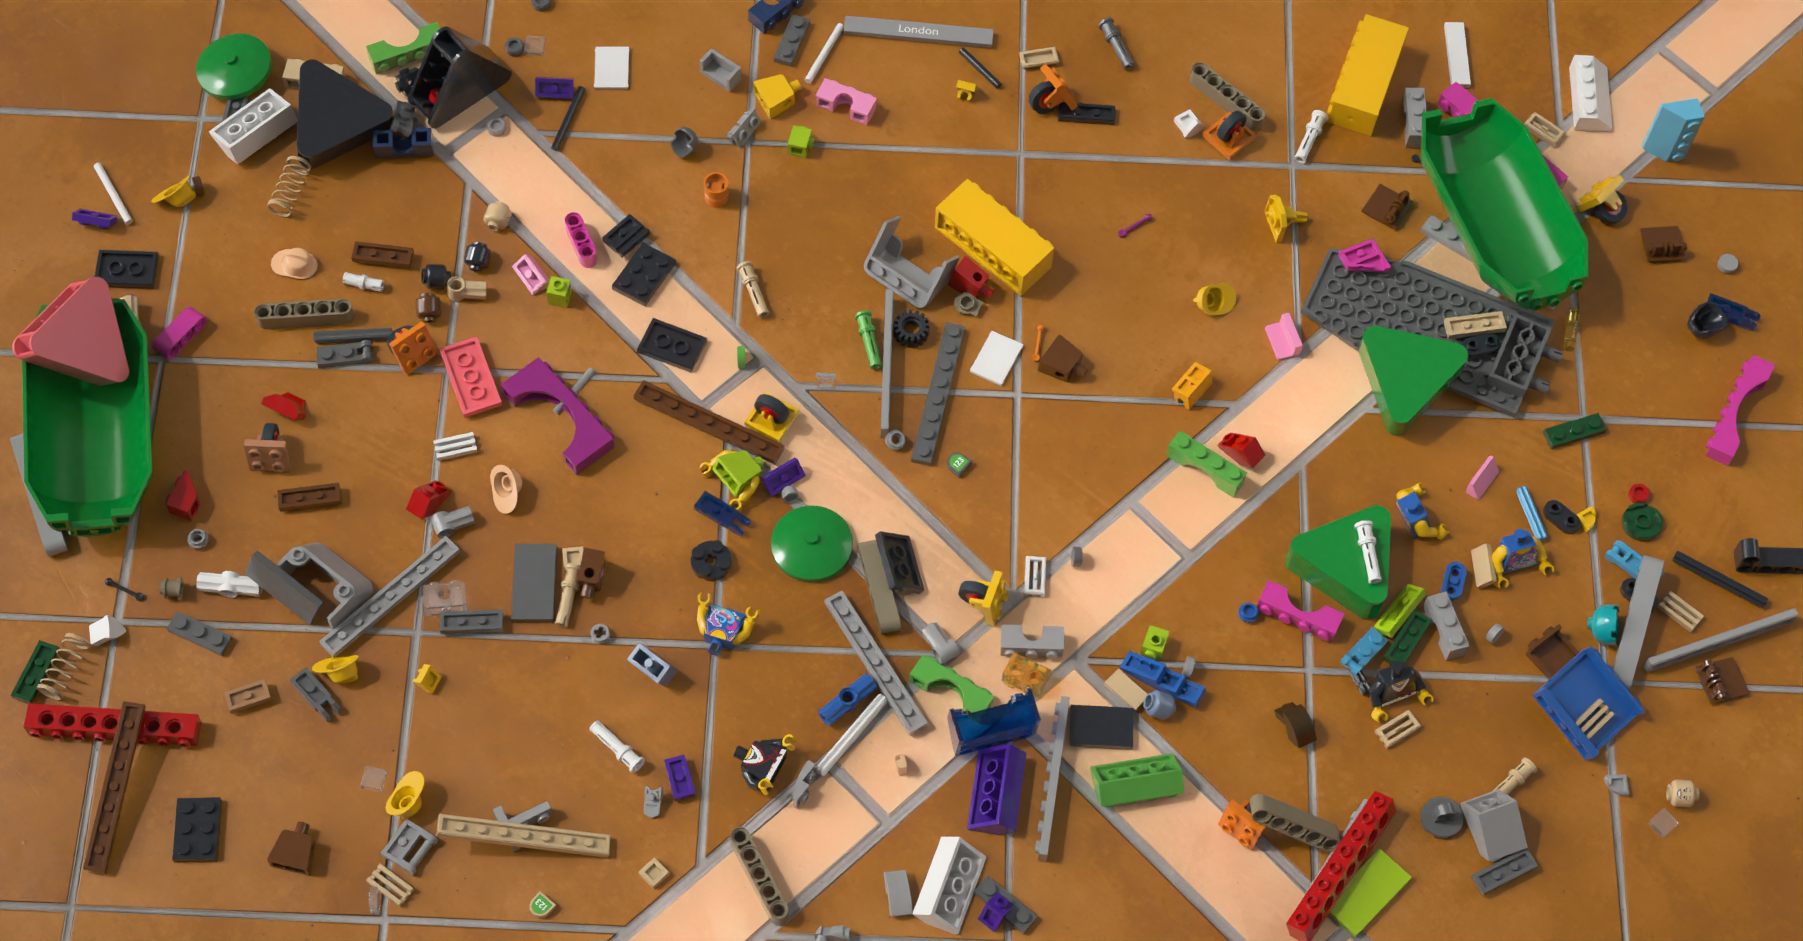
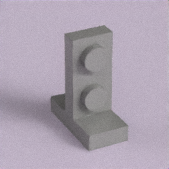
(530, 817)

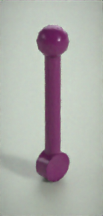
(1122, 233)

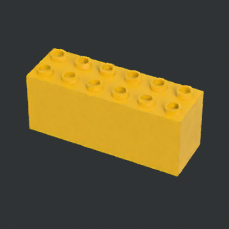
(1366, 74)
(994, 237)

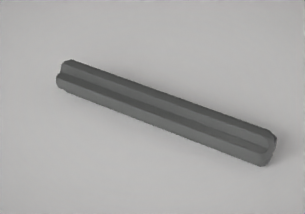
(352, 335)

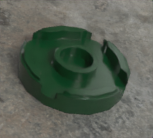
(1642, 522)

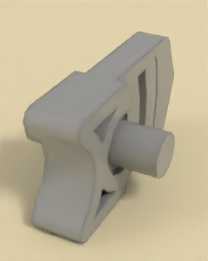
(653, 801)

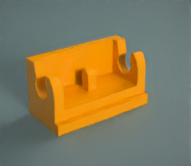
(1192, 385)

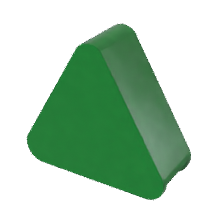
(1408, 372)
(1336, 563)

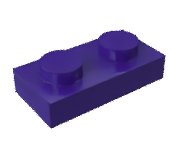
(554, 87)
(89, 217)
(783, 476)
(679, 777)

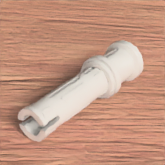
(1313, 130)
(1367, 541)
(623, 752)

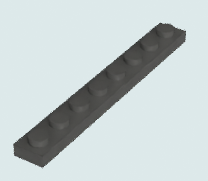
(938, 394)

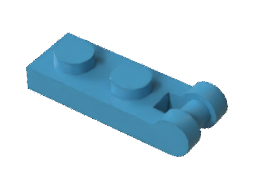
(1631, 560)
(1364, 651)

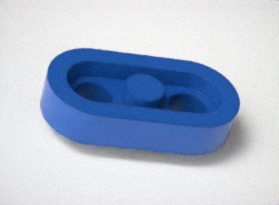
(1454, 583)

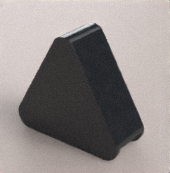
(462, 71)
(335, 114)

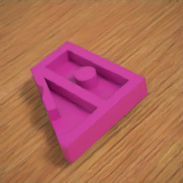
(1364, 257)

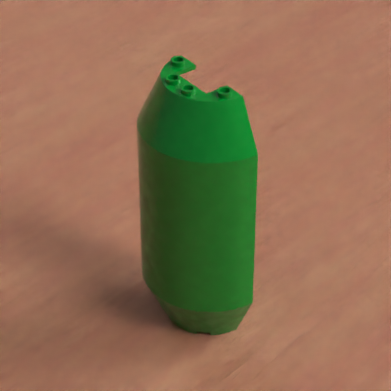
(1505, 204)
(89, 441)

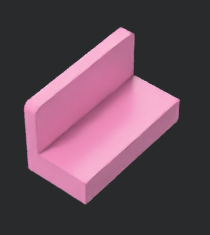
(1284, 338)

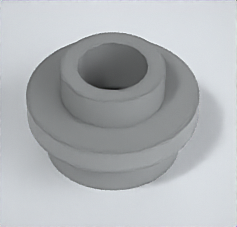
(900, 440)
(198, 533)

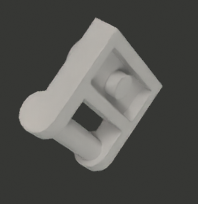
(404, 842)

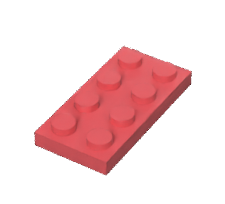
(470, 377)

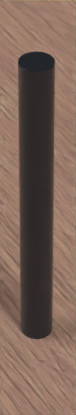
(568, 118)

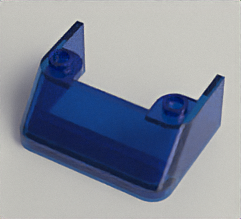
(994, 725)

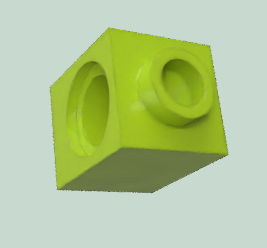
(559, 291)

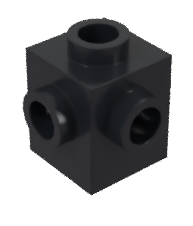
(406, 75)

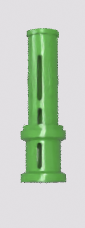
(867, 331)

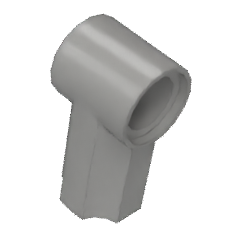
(447, 523)
(943, 647)

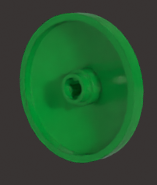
(234, 66)
(811, 544)

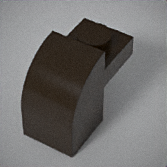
(1298, 724)

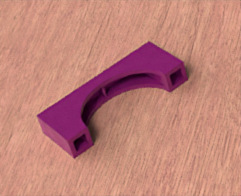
(539, 383)

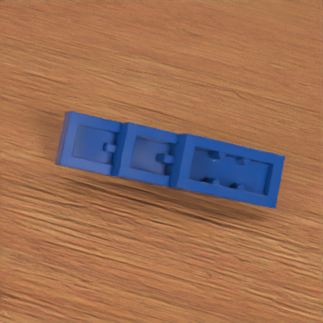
(1162, 679)

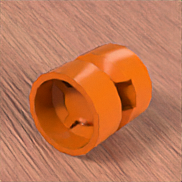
(716, 189)

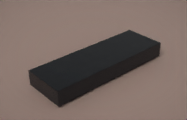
(1087, 114)

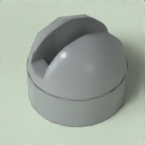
(790, 494)

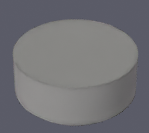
(496, 126)
(1727, 263)
(1495, 633)
(1188, 667)

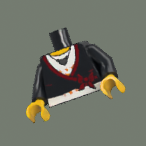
(1395, 684)
(763, 761)

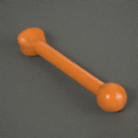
(1036, 357)

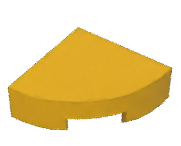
(1587, 518)

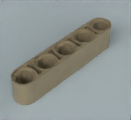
(1222, 89)
(312, 318)
(880, 594)
(1294, 822)
(758, 866)

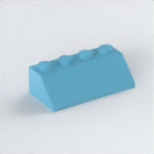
(1674, 129)

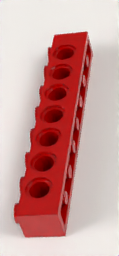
(39, 714)
(1341, 867)

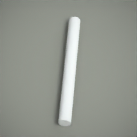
(824, 53)
(113, 193)

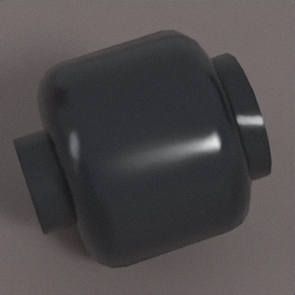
(477, 256)
(435, 276)

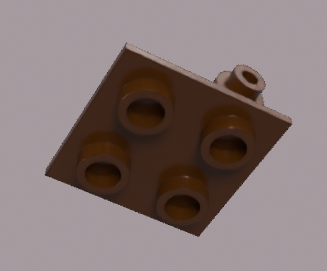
(1388, 206)
(1663, 244)
(1721, 680)

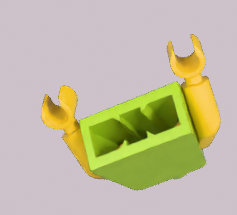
(737, 472)

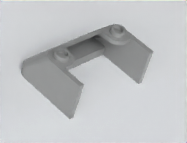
(901, 275)
(352, 587)

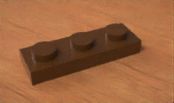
(382, 254)
(309, 497)

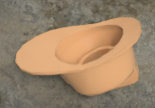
(294, 263)
(505, 488)

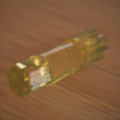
(1572, 325)

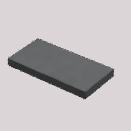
(534, 583)
(283, 587)

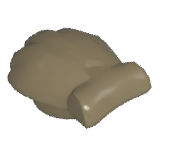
(967, 304)

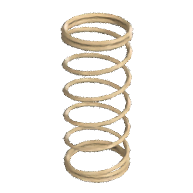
(296, 169)
(52, 692)

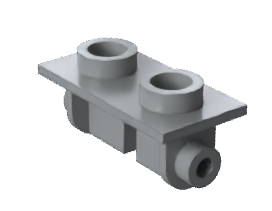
(747, 124)

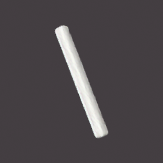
(851, 735)

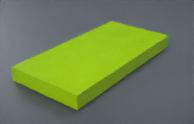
(1369, 892)

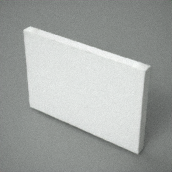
(611, 68)
(996, 358)

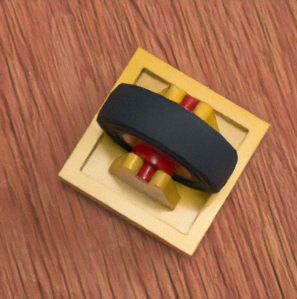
(1608, 203)
(771, 416)
(986, 596)

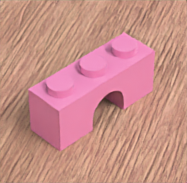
(832, 94)

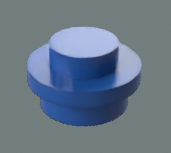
(1248, 612)

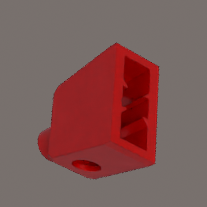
(970, 279)

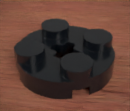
(715, 550)

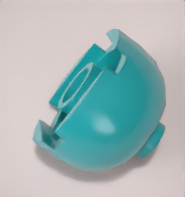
(1605, 624)

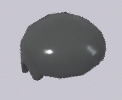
(685, 142)

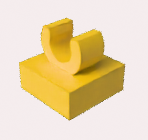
(966, 87)
(427, 678)

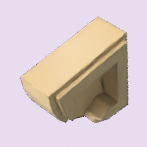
(901, 764)

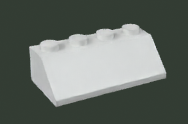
(1590, 94)
(254, 126)
(949, 884)

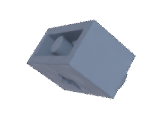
(652, 664)

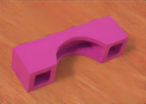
(1322, 623)

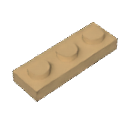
(1475, 325)

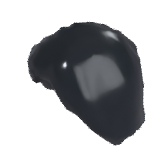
(1707, 321)

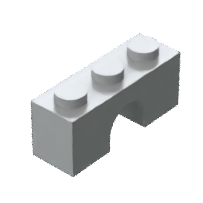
(1413, 106)
(1452, 638)
(1049, 645)

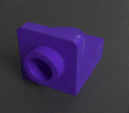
(995, 911)

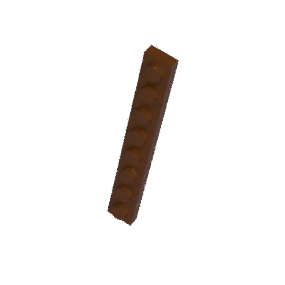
(709, 422)
(114, 787)

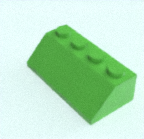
(1137, 780)

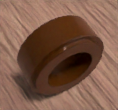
(198, 187)

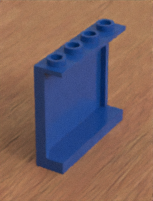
(1576, 689)

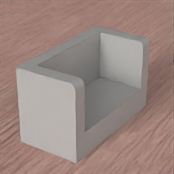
(720, 70)

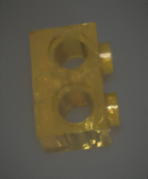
(1028, 670)

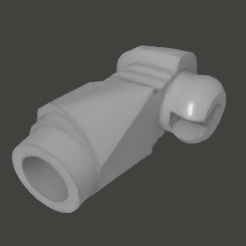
(833, 933)

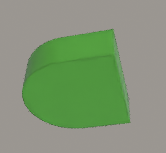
(741, 357)

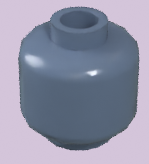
(1159, 705)

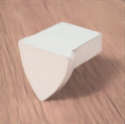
(1188, 124)
(105, 630)

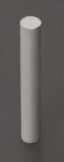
(576, 388)

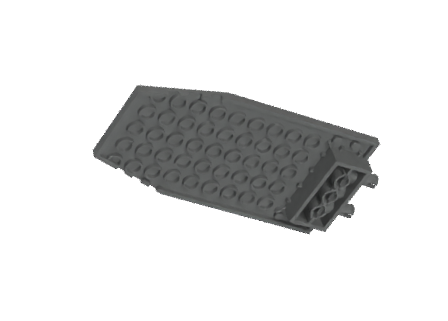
(1417, 303)

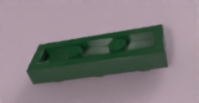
(1574, 431)
(1408, 638)
(34, 671)

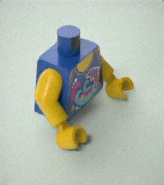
(1415, 515)
(1518, 552)
(723, 626)

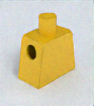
(776, 94)

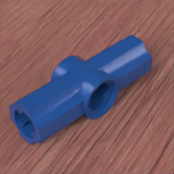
(837, 707)

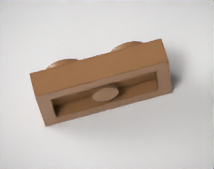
(247, 696)

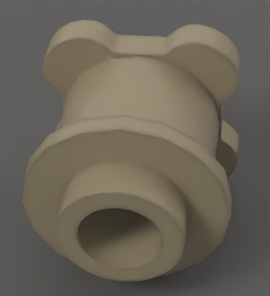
(172, 588)

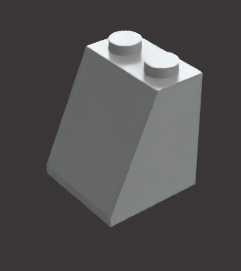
(1495, 825)

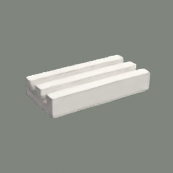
(454, 443)
(1034, 591)

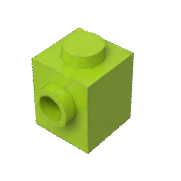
(800, 141)
(1154, 643)

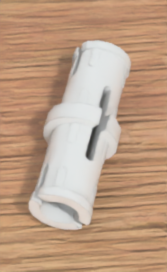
(363, 282)

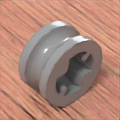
(604, 638)

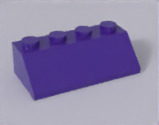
(997, 790)

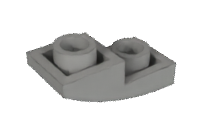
(801, 788)
(898, 892)

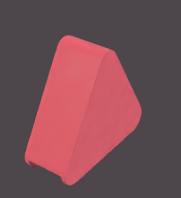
(77, 336)

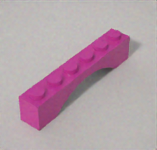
(1726, 440)

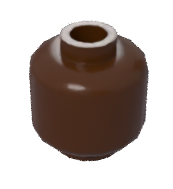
(428, 307)

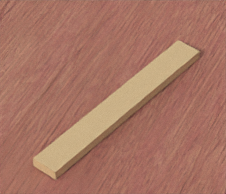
(523, 835)

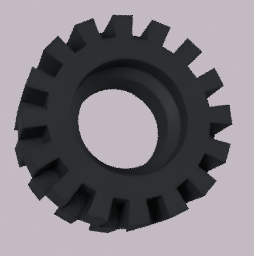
(908, 338)

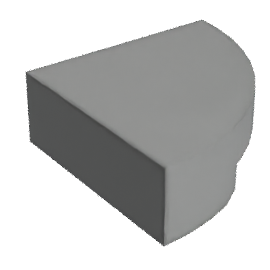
(1617, 784)

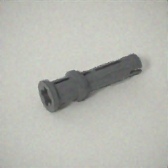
(1113, 36)

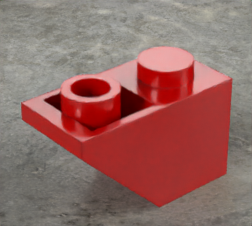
(1242, 449)
(183, 499)
(427, 499)

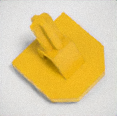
(1281, 216)

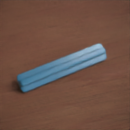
(1531, 513)

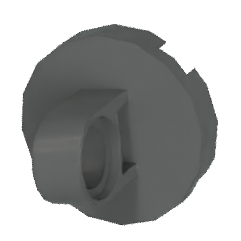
(1441, 817)

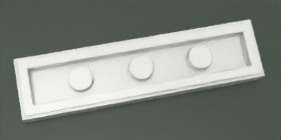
(1457, 53)

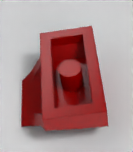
(286, 404)

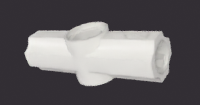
(228, 584)

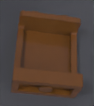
(1551, 651)

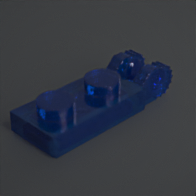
(1735, 312)
(721, 513)

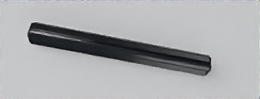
(1720, 579)

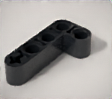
(1756, 559)

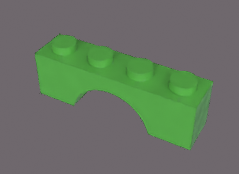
(385, 56)
(1190, 452)
(930, 674)

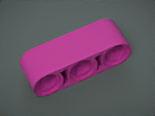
(580, 247)
(179, 332)

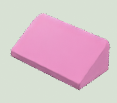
(531, 274)
(1483, 478)

